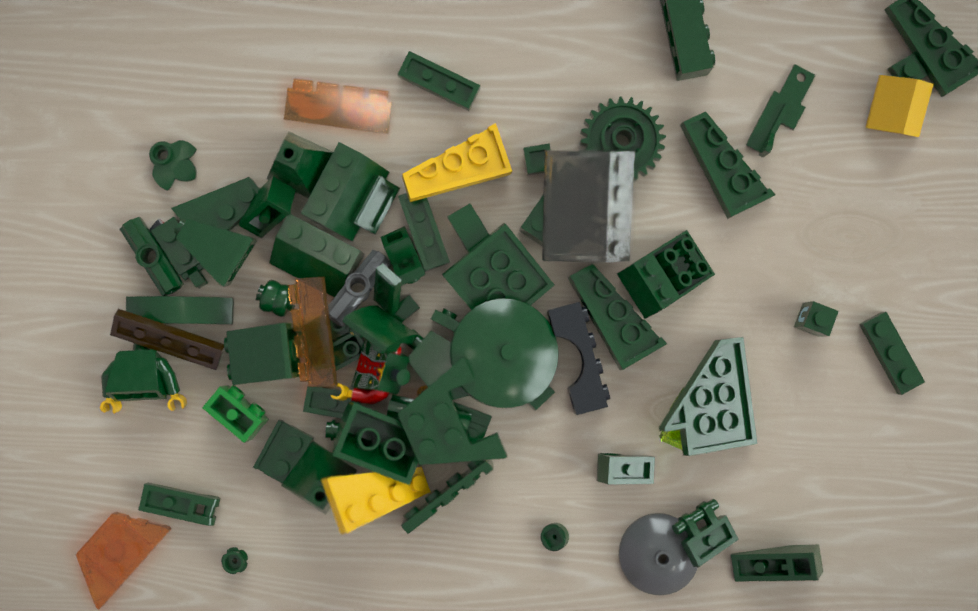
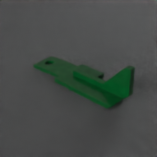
(782, 109)

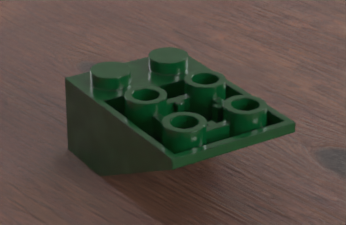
(666, 274)

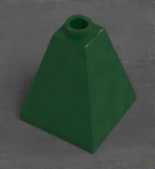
(299, 163)
(215, 248)
(308, 472)

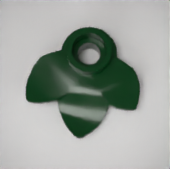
(175, 166)

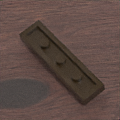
(166, 339)

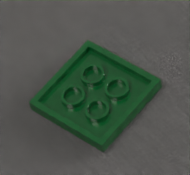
(498, 270)

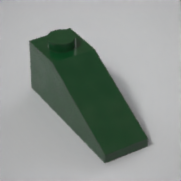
(778, 564)

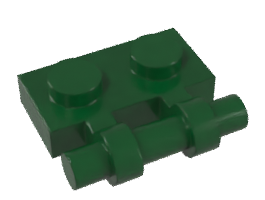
(709, 540)

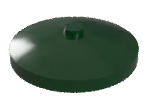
(507, 351)

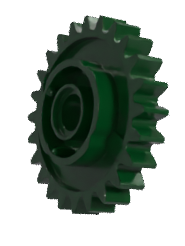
(628, 121)

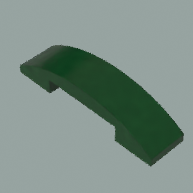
(182, 309)

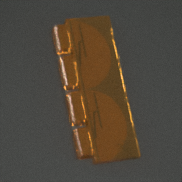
(344, 111)
(316, 336)

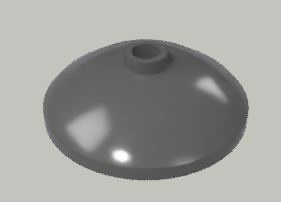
(640, 551)

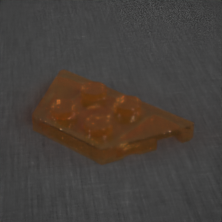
(116, 553)

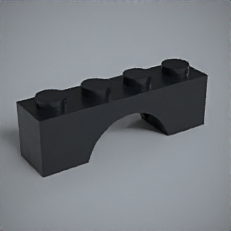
(587, 391)

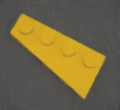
(464, 165)
(368, 496)

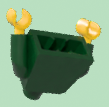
(139, 376)

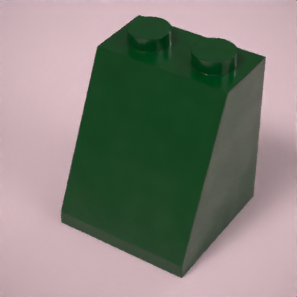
(261, 353)

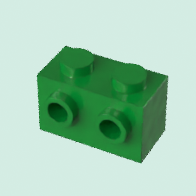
(236, 412)

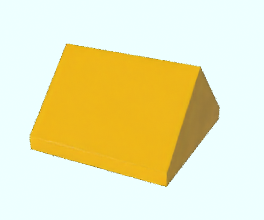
(899, 105)

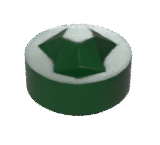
(554, 536)

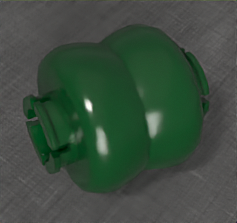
(274, 298)

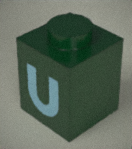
(816, 319)

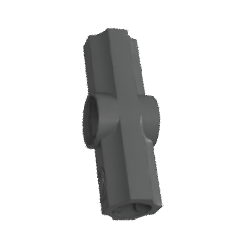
(347, 300)

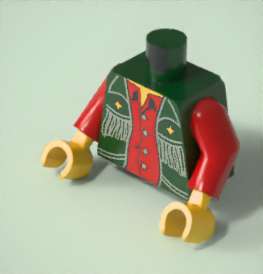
(376, 376)

